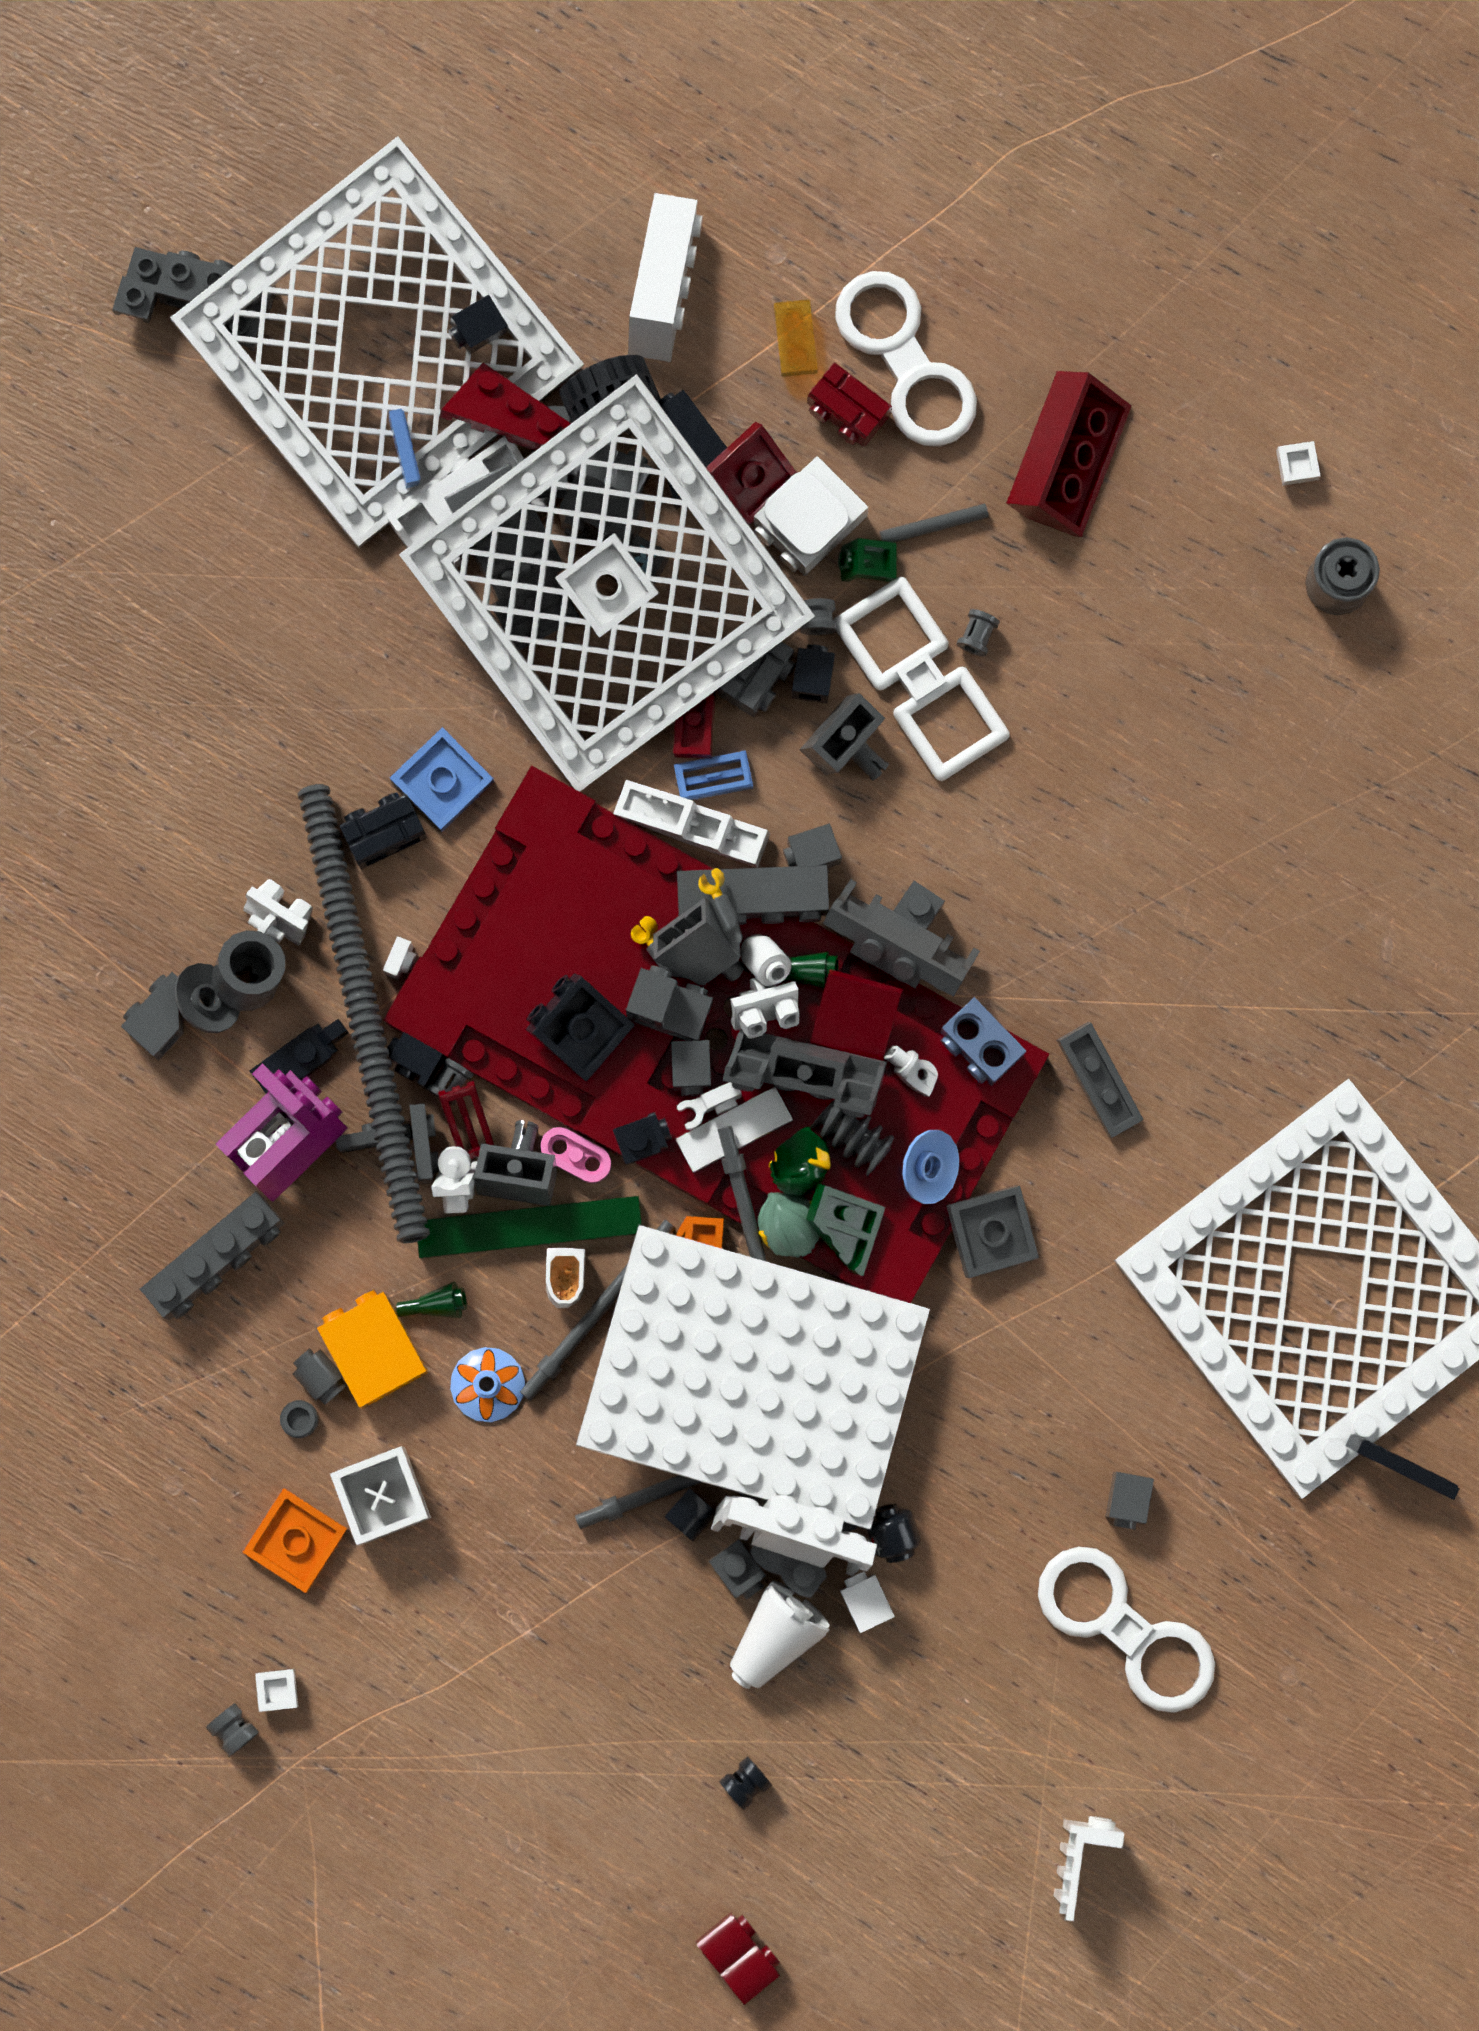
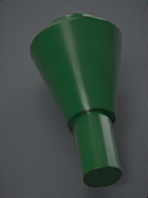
(442, 1302)

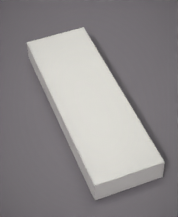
(749, 1123)

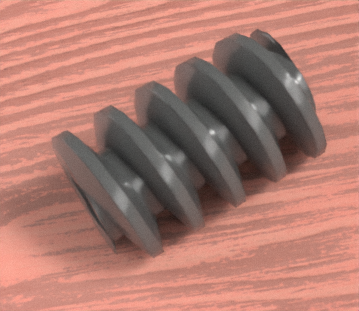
(855, 1136)

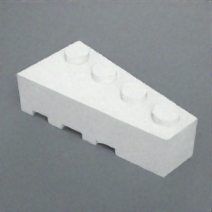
(662, 276)

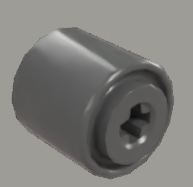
(1338, 594)
(253, 953)

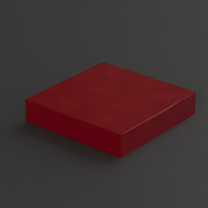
(751, 470)
(856, 1015)

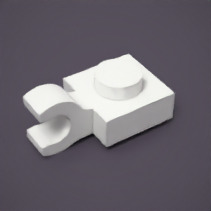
(719, 1099)

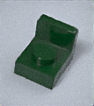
(868, 560)

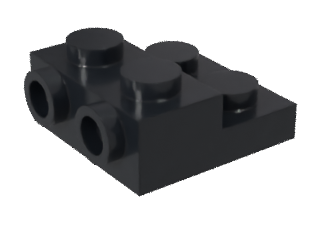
(578, 1025)

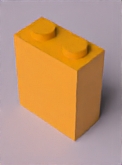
(371, 1348)

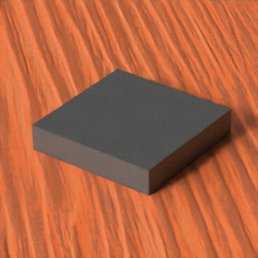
(992, 1231)

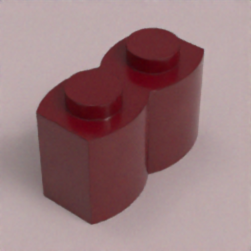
(738, 1957)

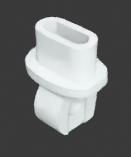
(907, 1070)

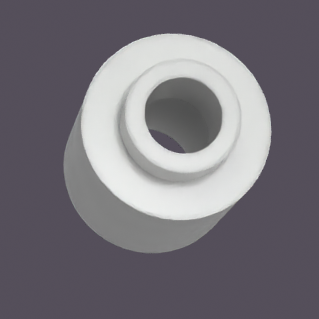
(765, 960)

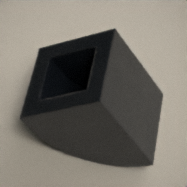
(690, 1515)

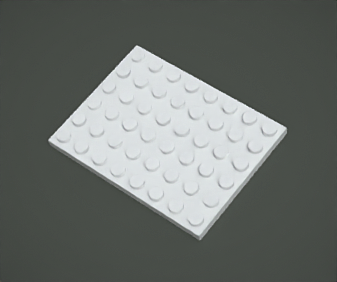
(753, 1376)

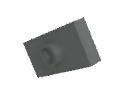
(364, 1139)

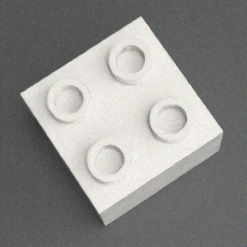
(380, 1495)

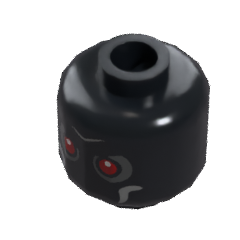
(894, 1533)

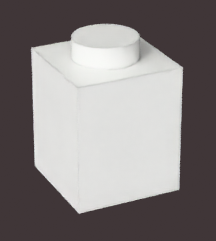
(866, 1601)

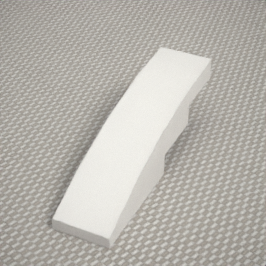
(691, 823)

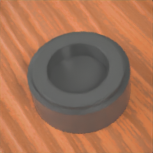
(299, 1419)

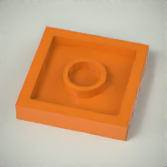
(295, 1540)

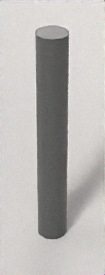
(934, 524)

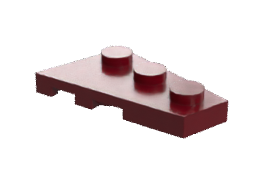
(504, 408)

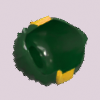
(800, 1163)

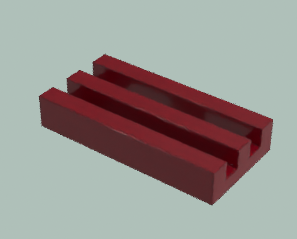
(458, 1094)

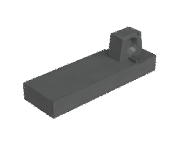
(1099, 1079)

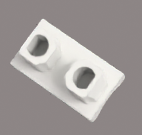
(274, 918)
(763, 1005)
(455, 1179)

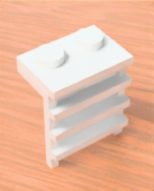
(1097, 1831)

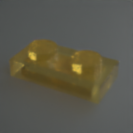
(795, 338)

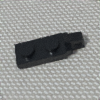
(306, 1051)

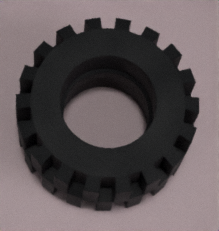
(602, 379)

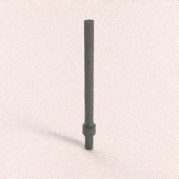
(734, 1164)
(550, 1366)
(613, 1507)

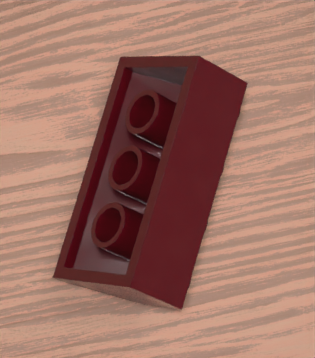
(1069, 452)

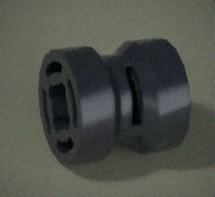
(745, 1783)

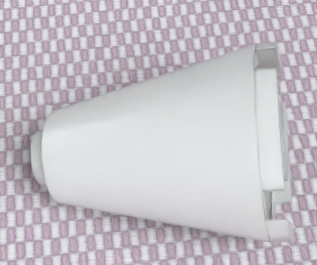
(776, 1636)

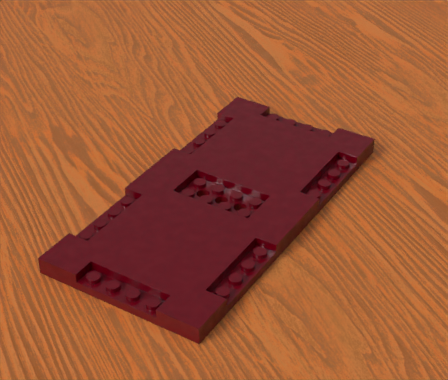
(561, 900)

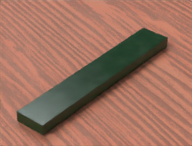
(531, 1227)

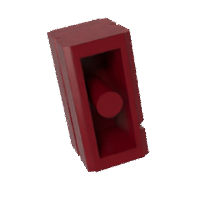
(848, 406)

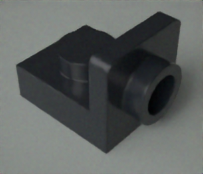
(642, 1138)

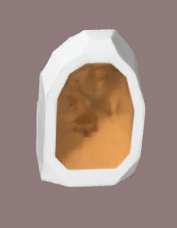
(565, 1276)

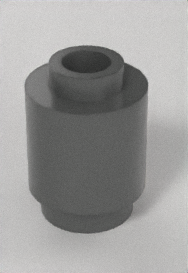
(319, 1375)

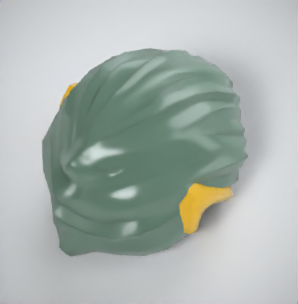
(784, 1225)

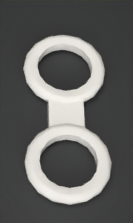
(906, 358)
(1126, 1629)

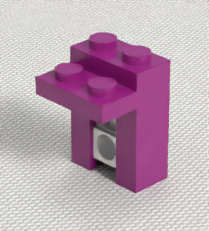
(282, 1132)

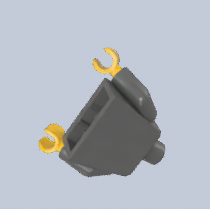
(698, 941)

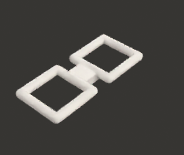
(921, 679)

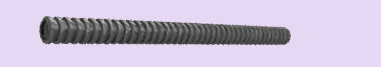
(363, 1013)

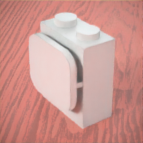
(809, 516)

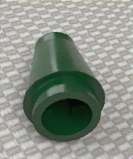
(812, 968)

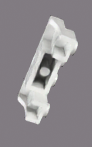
(430, 507)
(796, 1531)

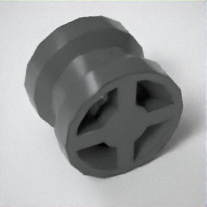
(822, 622)

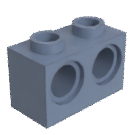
(990, 1035)

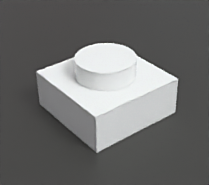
(1298, 463)
(400, 959)
(276, 1690)

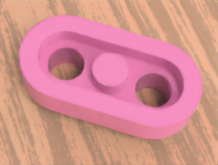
(577, 1154)

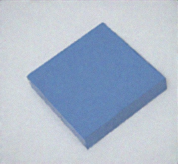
(442, 779)

